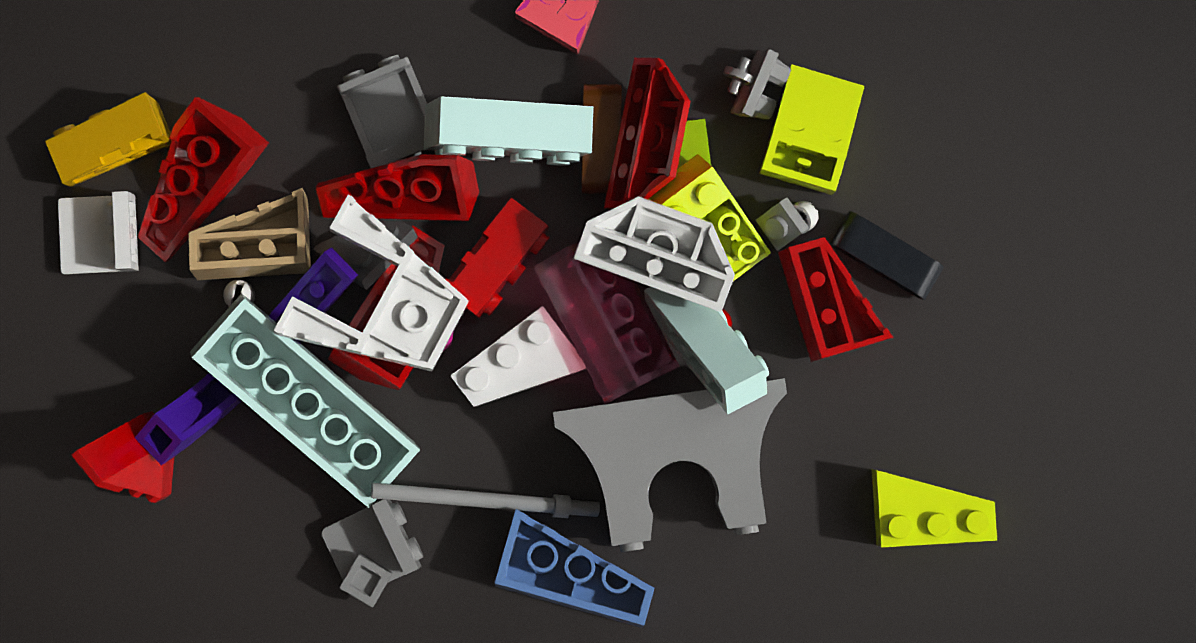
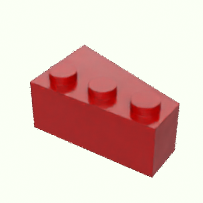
(498, 257)
(827, 301)

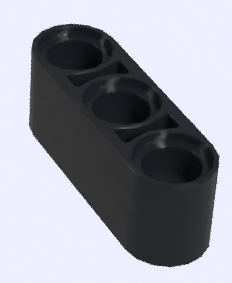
(887, 255)

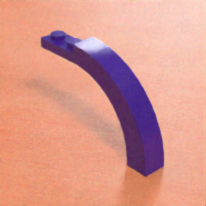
(209, 400)

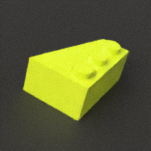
(927, 514)

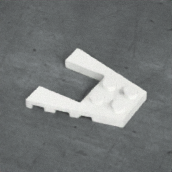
(409, 320)

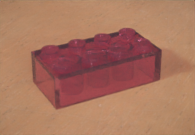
(606, 324)

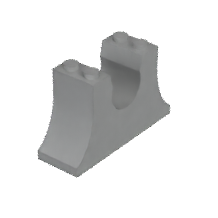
(641, 436)

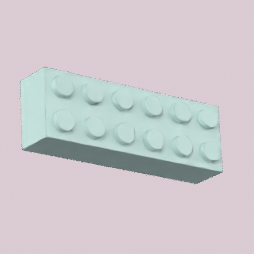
(304, 400)

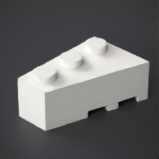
(519, 360)

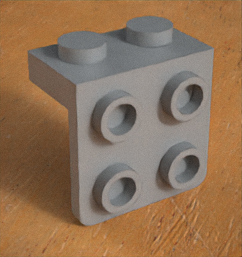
(378, 536)

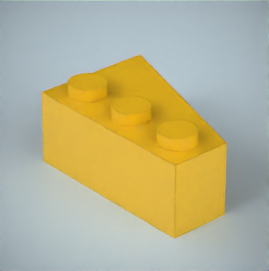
(109, 139)

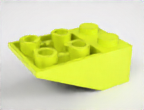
(812, 130)
(704, 195)

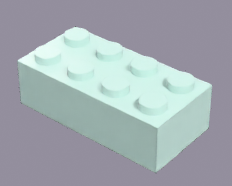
(508, 129)

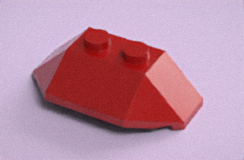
(648, 133)

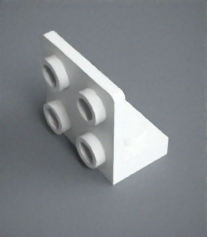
(98, 234)

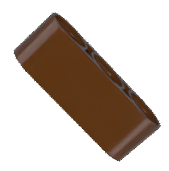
(606, 126)

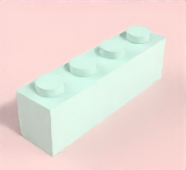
(710, 349)

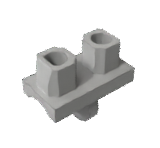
(750, 80)

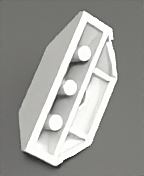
(660, 250)

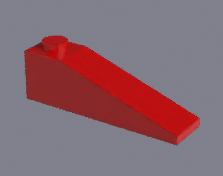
(202, 166)
(407, 189)
(373, 369)
(122, 462)

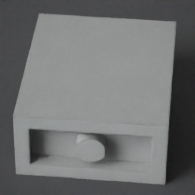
(386, 110)

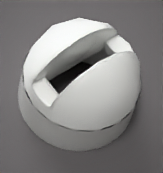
(810, 212)
(230, 289)

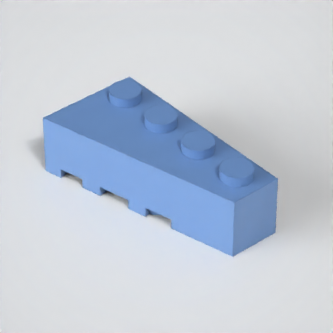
(561, 572)

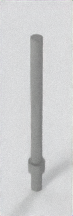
(559, 505)

